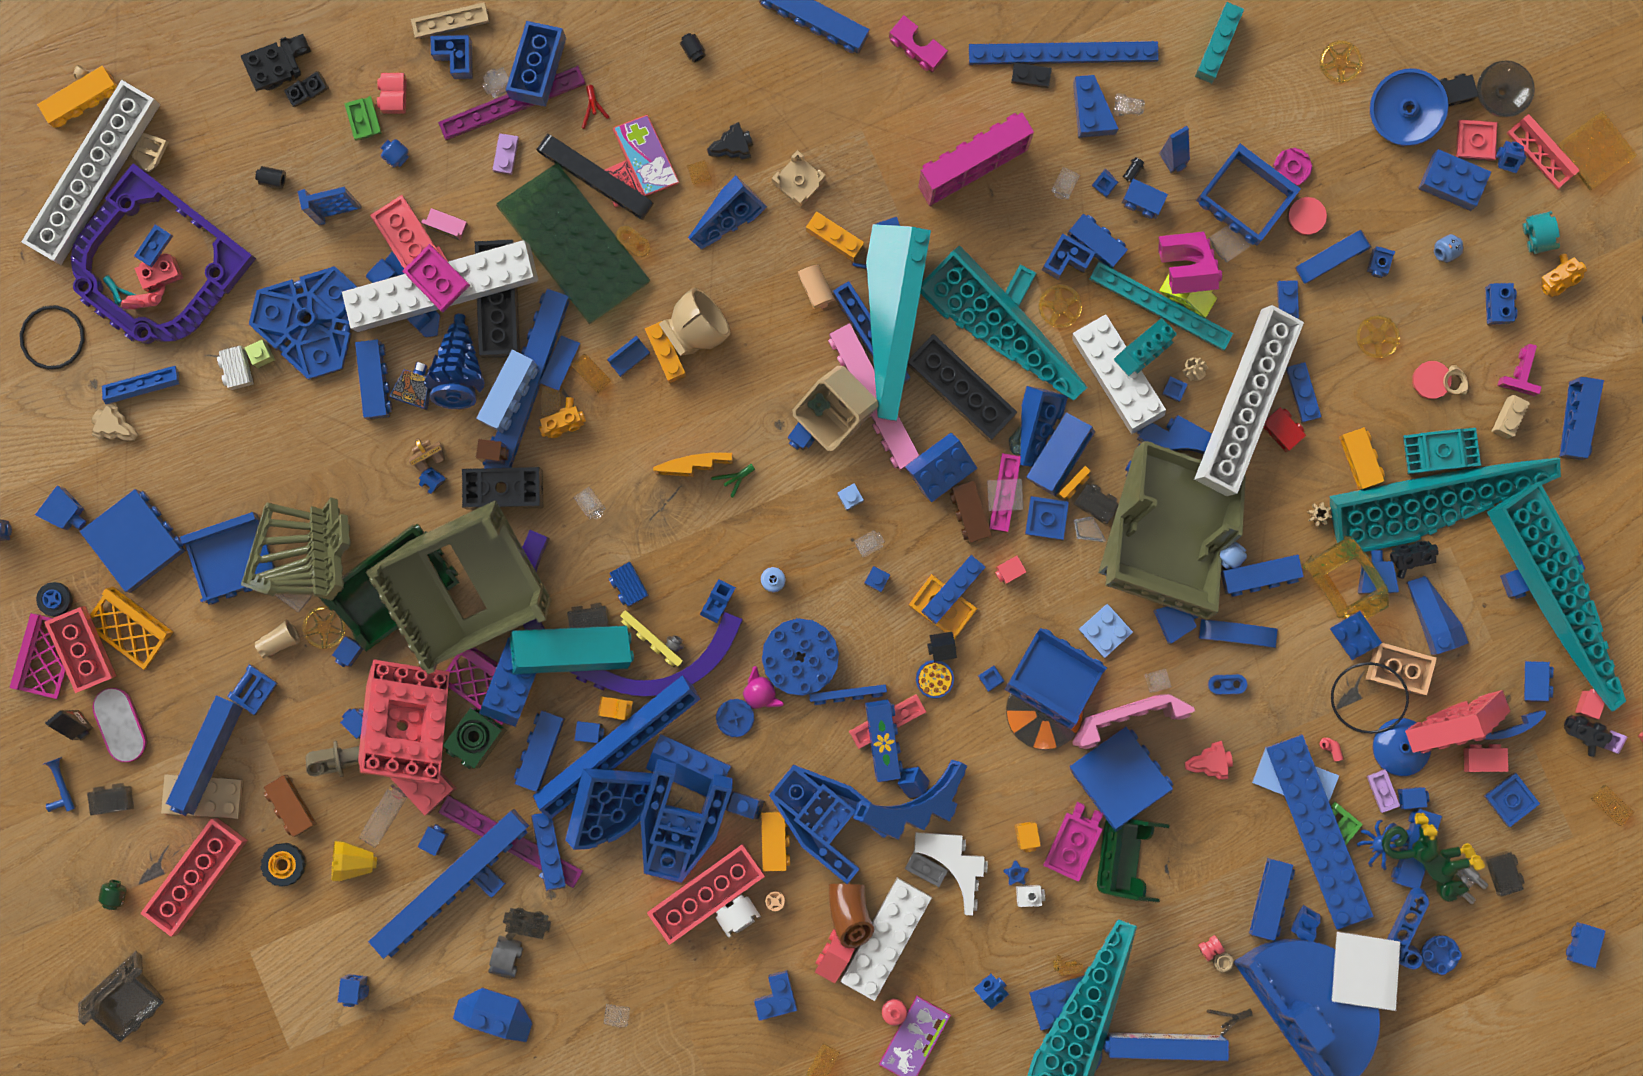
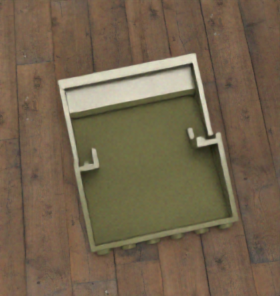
(1171, 533)

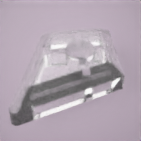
(1087, 529)

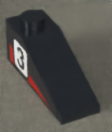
(70, 724)

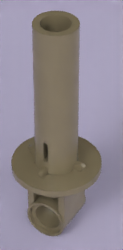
(331, 760)

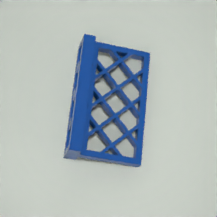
(327, 203)

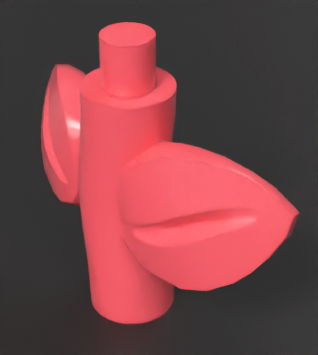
(143, 300)

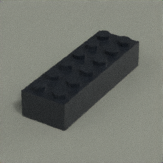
(497, 315)
(961, 387)

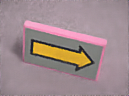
(445, 224)

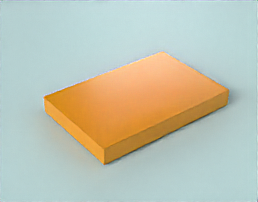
(954, 618)

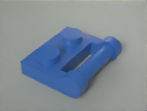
(257, 693)

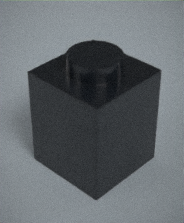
(942, 646)

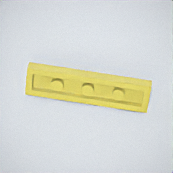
(657, 645)

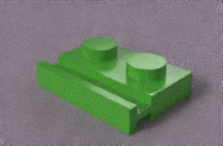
(363, 118)

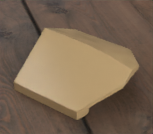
(149, 151)

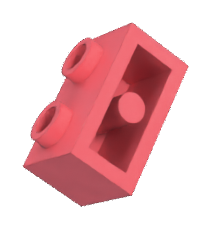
(162, 273)
(1485, 759)

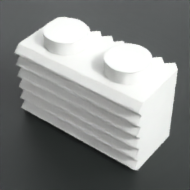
(235, 368)

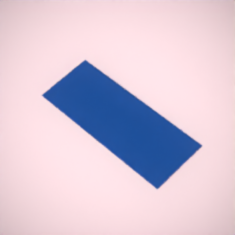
(559, 362)

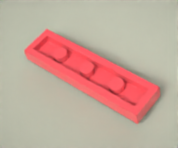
(904, 712)

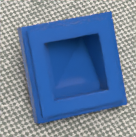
(1105, 183)

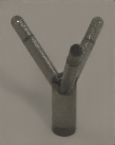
(1235, 1018)

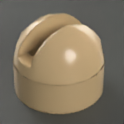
(80, 72)

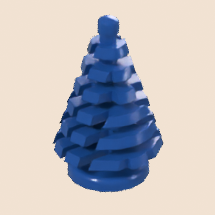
(455, 369)

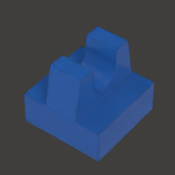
(432, 479)

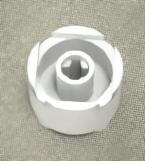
(737, 916)

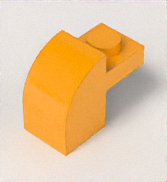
(615, 708)

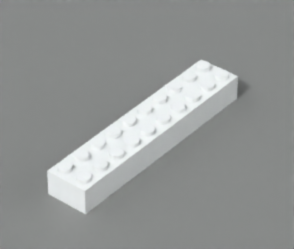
(91, 172)
(401, 299)
(1249, 401)

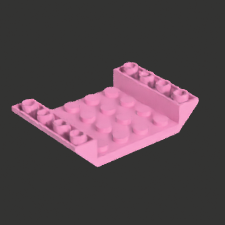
(1172, 707)

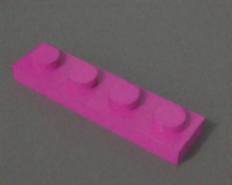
(1008, 470)

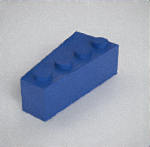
(1580, 417)

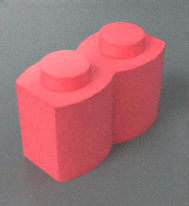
(393, 93)

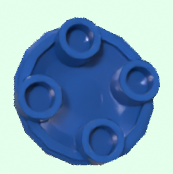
(1440, 954)

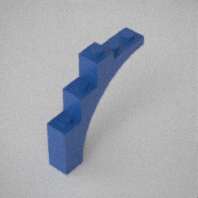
(917, 813)

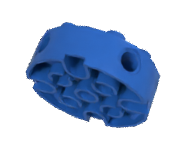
(782, 649)

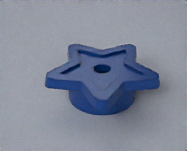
(1016, 868)

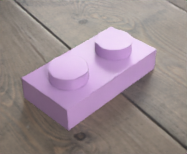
(505, 154)
(1383, 791)

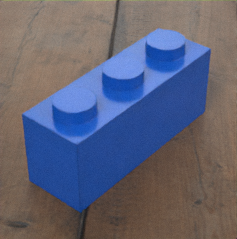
(1098, 239)

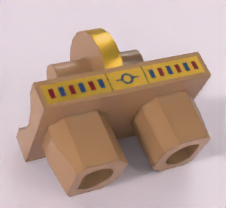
(418, 460)

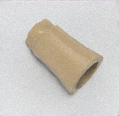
(277, 640)

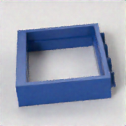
(1267, 173)

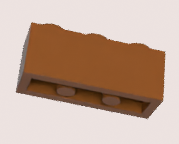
(289, 806)

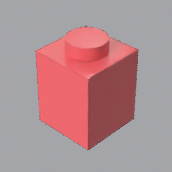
(1010, 570)
(1590, 704)

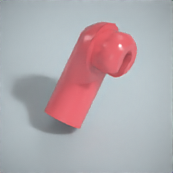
(1333, 747)

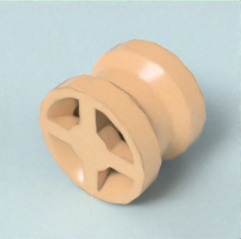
(775, 904)

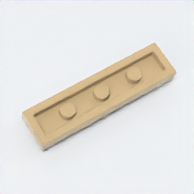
(450, 20)

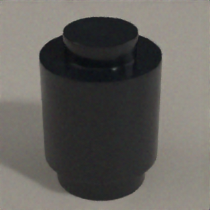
(692, 47)

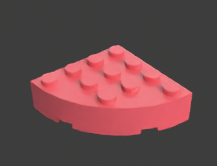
(1459, 723)

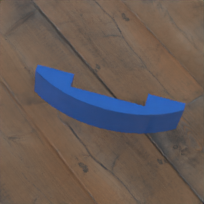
(1238, 633)
(1529, 720)

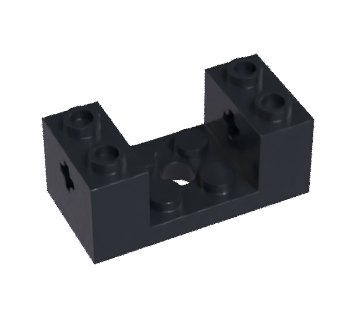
(522, 490)

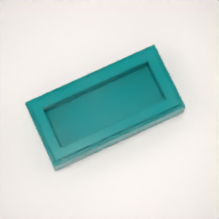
(1020, 284)

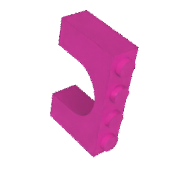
(1195, 248)

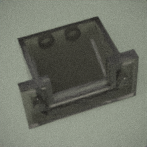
(121, 1000)

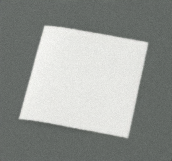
(1366, 971)

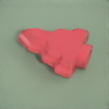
(1212, 761)

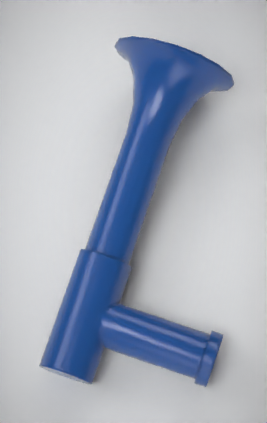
(65, 795)

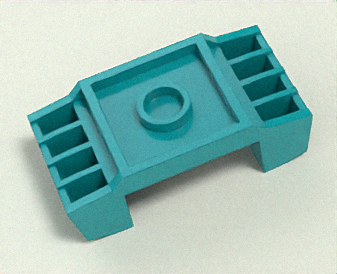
(1441, 450)

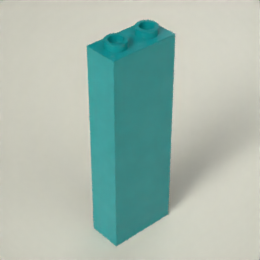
(570, 649)

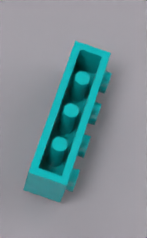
(1145, 347)

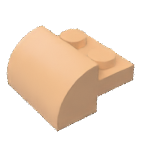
(816, 286)

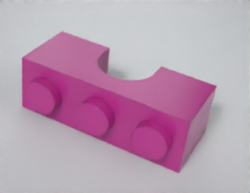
(928, 56)

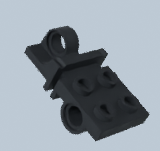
(273, 64)

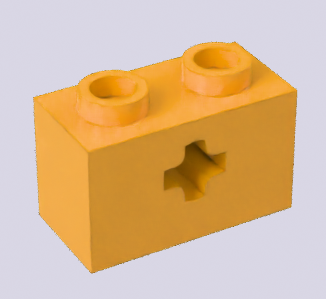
(1027, 836)

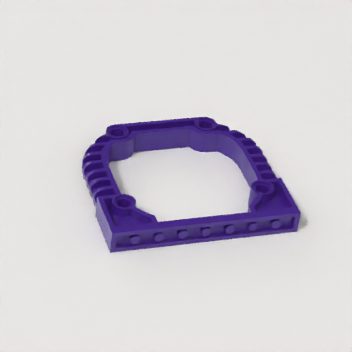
(142, 189)

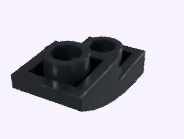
(306, 90)

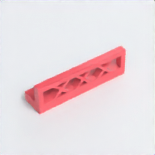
(1549, 148)

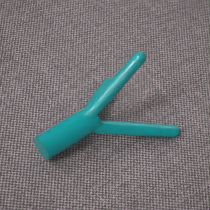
(115, 289)

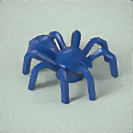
(1377, 843)

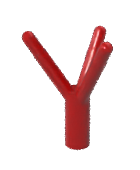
(592, 104)

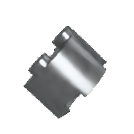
(504, 957)

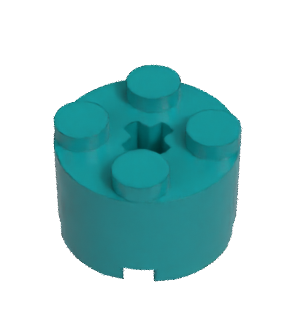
(1542, 232)

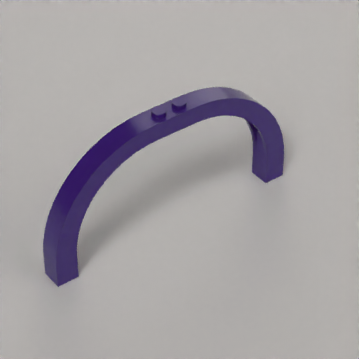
(721, 643)

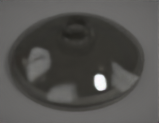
(1515, 83)

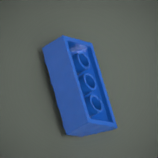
(693, 767)

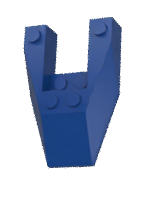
(816, 813)
(675, 836)

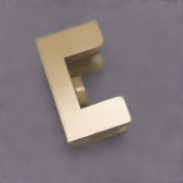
(798, 179)

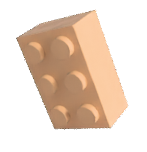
(1413, 668)

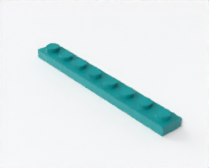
(1161, 306)

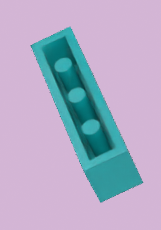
(1219, 42)

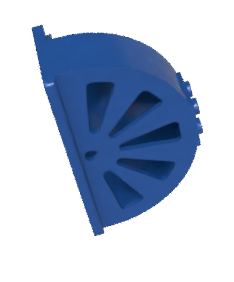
(1296, 989)

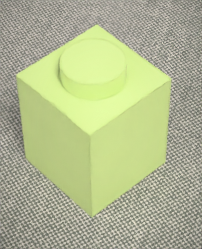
(259, 353)

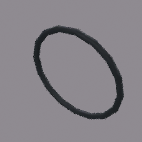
(24, 327)

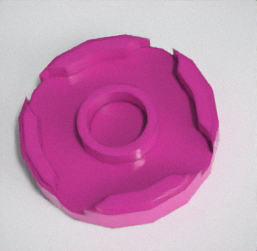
(1294, 165)

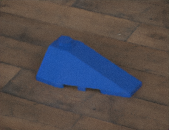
(729, 210)
(1039, 415)
(1438, 622)

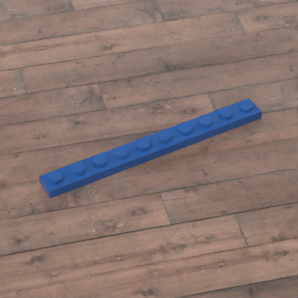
(1063, 52)

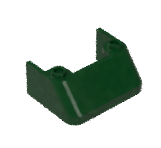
(1120, 860)

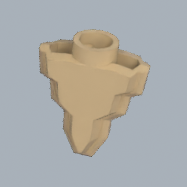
(112, 424)

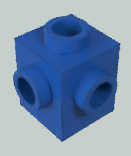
(1511, 156)
(992, 991)

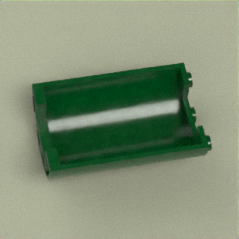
(360, 602)

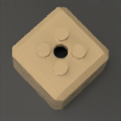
(848, 410)

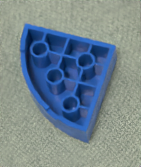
(606, 806)

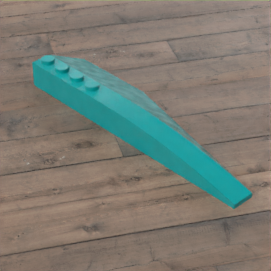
(1421, 506)

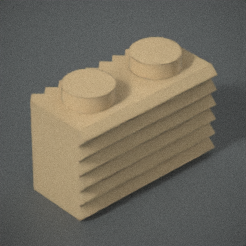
(1510, 416)

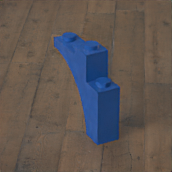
(1180, 436)

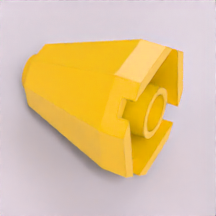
(351, 861)

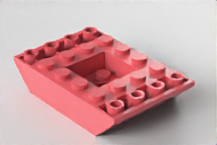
(419, 701)

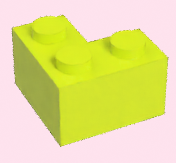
(1198, 302)

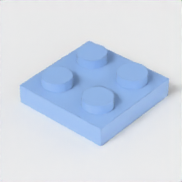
(1105, 630)

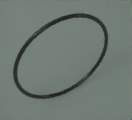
(1375, 664)

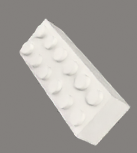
(1130, 394)
(892, 930)

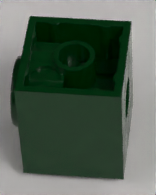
(463, 745)

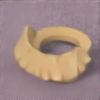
(1463, 388)

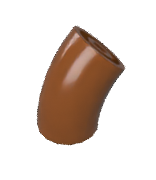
(850, 914)

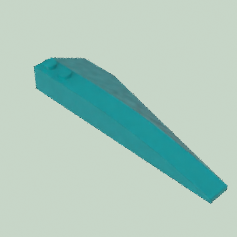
(978, 304)

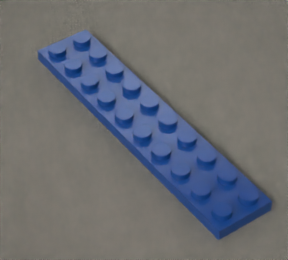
(1319, 831)

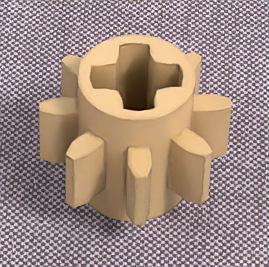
(1195, 369)
(1324, 516)

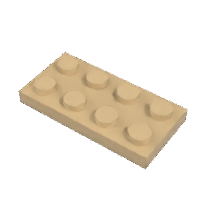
(220, 798)

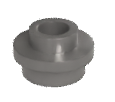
(674, 643)

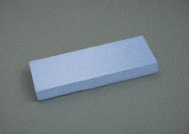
(1266, 777)

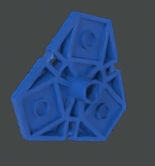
(317, 345)

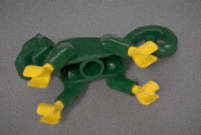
(1434, 861)

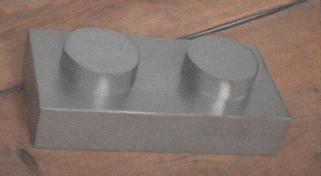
(926, 869)

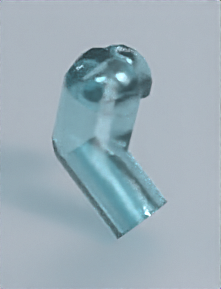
(1015, 442)

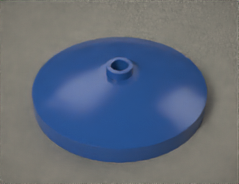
(1407, 89)

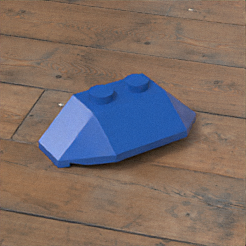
(494, 1014)

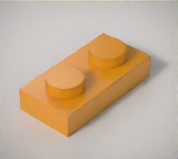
(1081, 477)

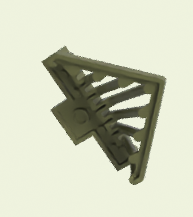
(320, 567)

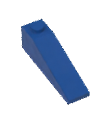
(1176, 150)

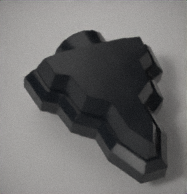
(732, 143)

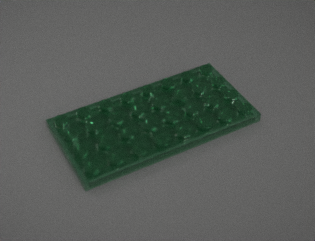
(573, 243)

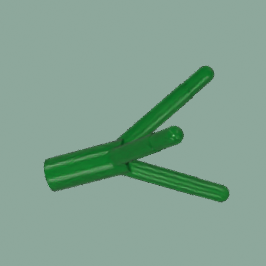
(736, 476)

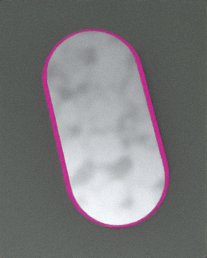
(119, 725)

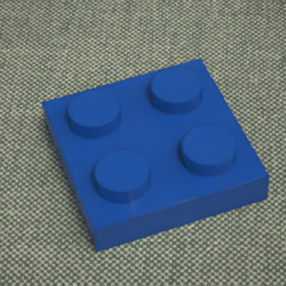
(1046, 518)
(1356, 635)
(1511, 799)

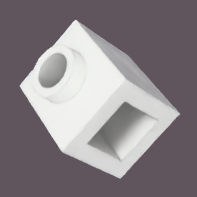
(1030, 895)

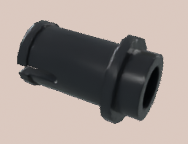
(1134, 168)

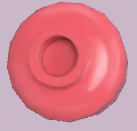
(894, 1012)

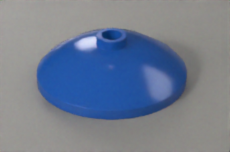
(1389, 751)

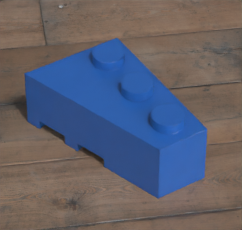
(1092, 109)

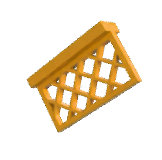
(140, 616)

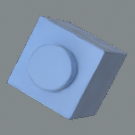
(850, 497)

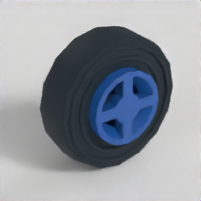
(47, 596)

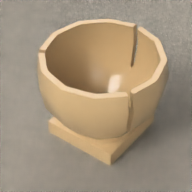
(695, 323)

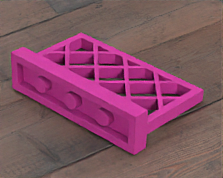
(26, 656)
(481, 661)

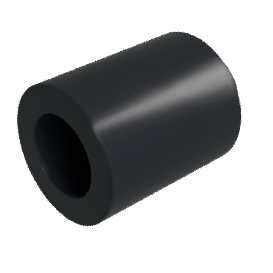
(271, 177)

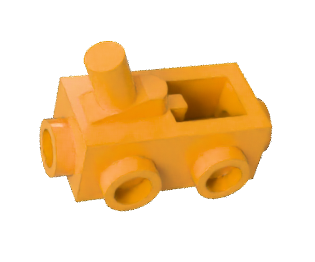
(1565, 275)
(565, 420)

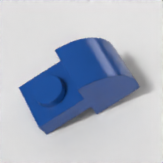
(717, 601)
(1306, 924)

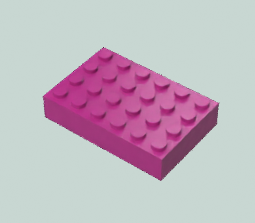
(975, 158)

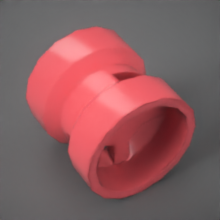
(1211, 948)

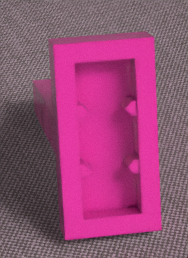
(1521, 373)

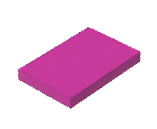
(436, 278)

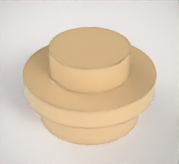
(1223, 962)

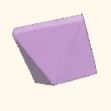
(1616, 742)

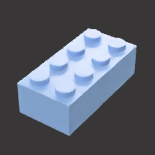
(507, 391)

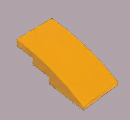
(687, 465)

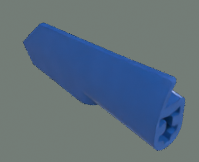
(425, 323)

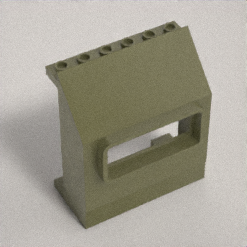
(495, 567)

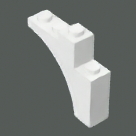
(947, 850)

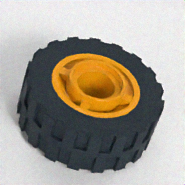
(271, 868)

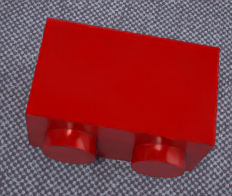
(1284, 429)

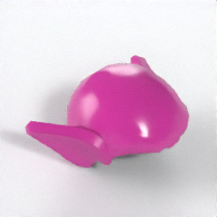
(760, 692)

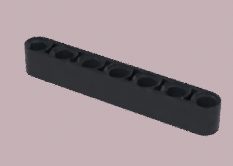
(595, 176)

